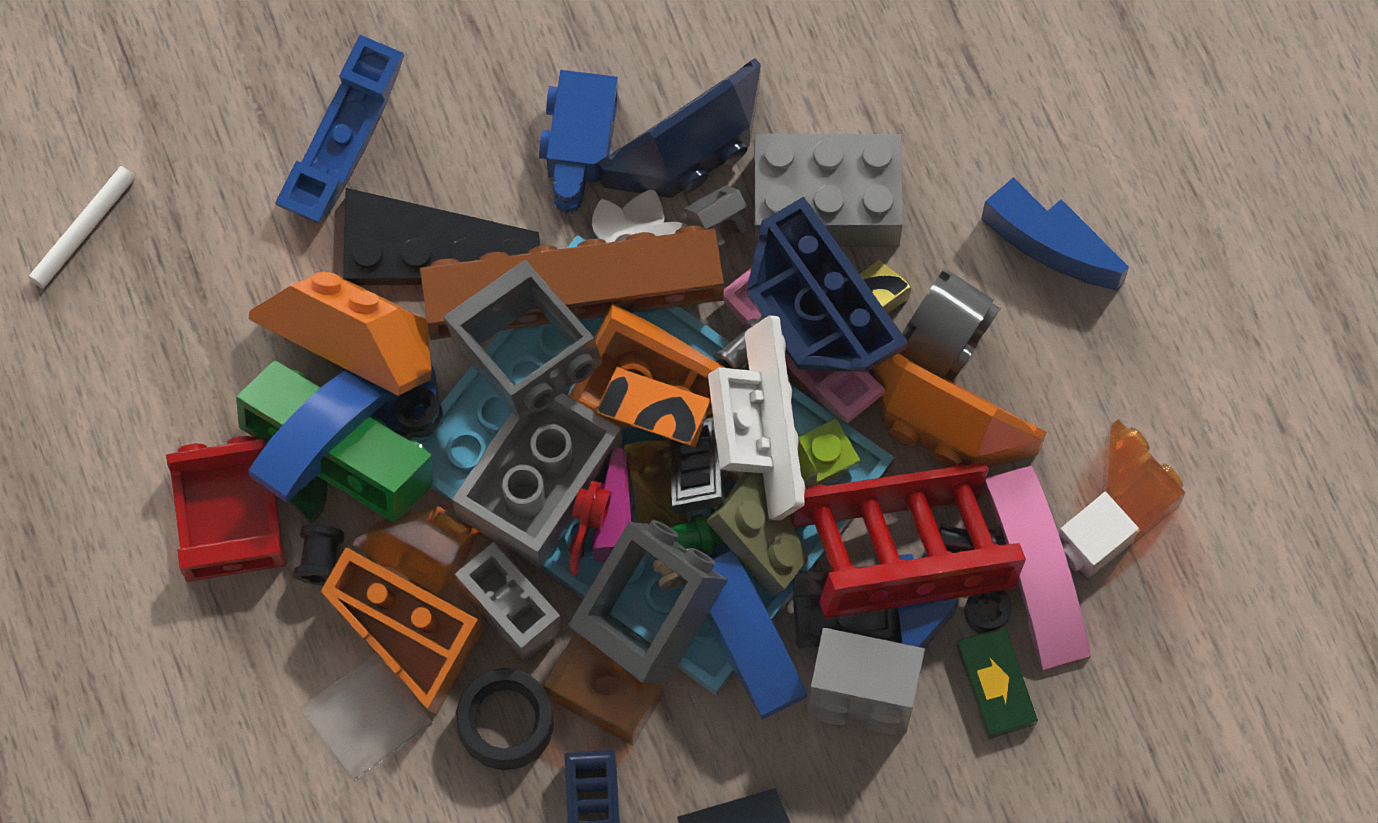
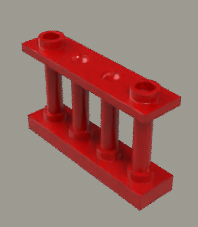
(897, 580)

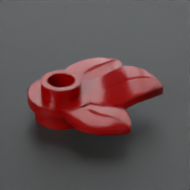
(592, 509)

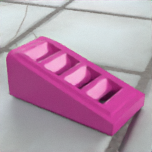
(619, 509)

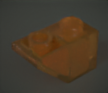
(1137, 480)
(421, 545)

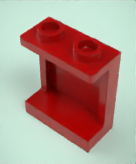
(221, 513)

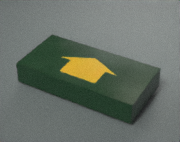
(997, 682)

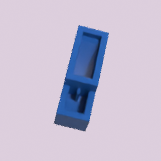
(1053, 236)
(753, 642)

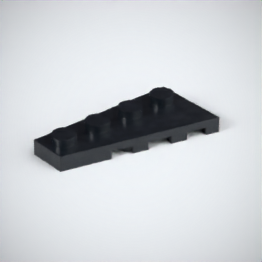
(395, 238)

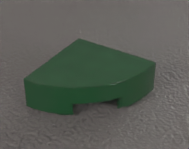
(311, 499)

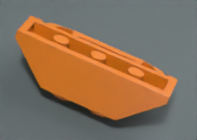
(351, 330)
(950, 418)

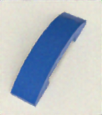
(344, 131)
(314, 429)

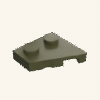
(763, 545)

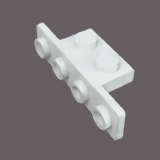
(757, 420)

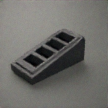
(695, 468)

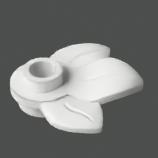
(640, 215)

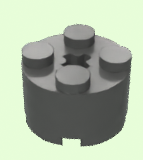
(945, 323)

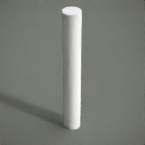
(81, 227)

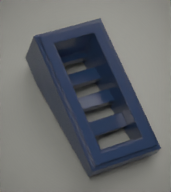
(587, 762)

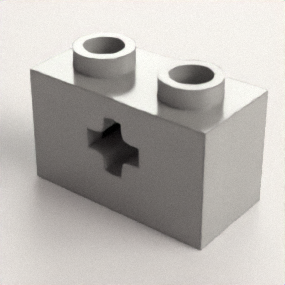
(508, 602)

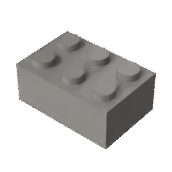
(844, 178)
(531, 476)

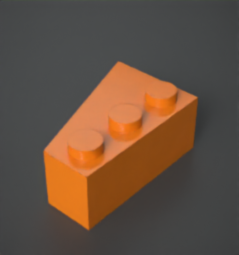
(408, 627)

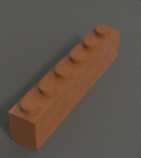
(633, 273)

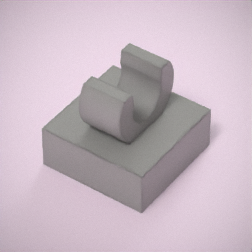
(717, 208)

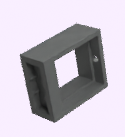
(515, 295)
(659, 660)

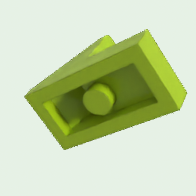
(825, 454)

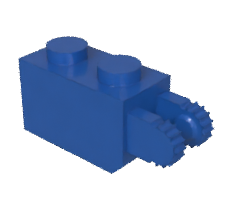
(579, 134)

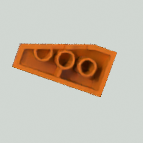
(646, 350)

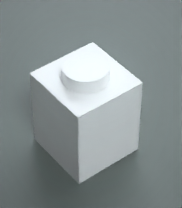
(1096, 535)

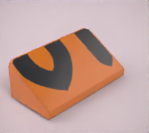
(654, 407)

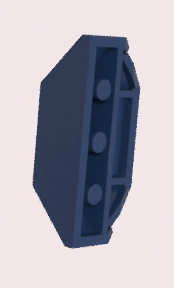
(690, 141)
(818, 295)

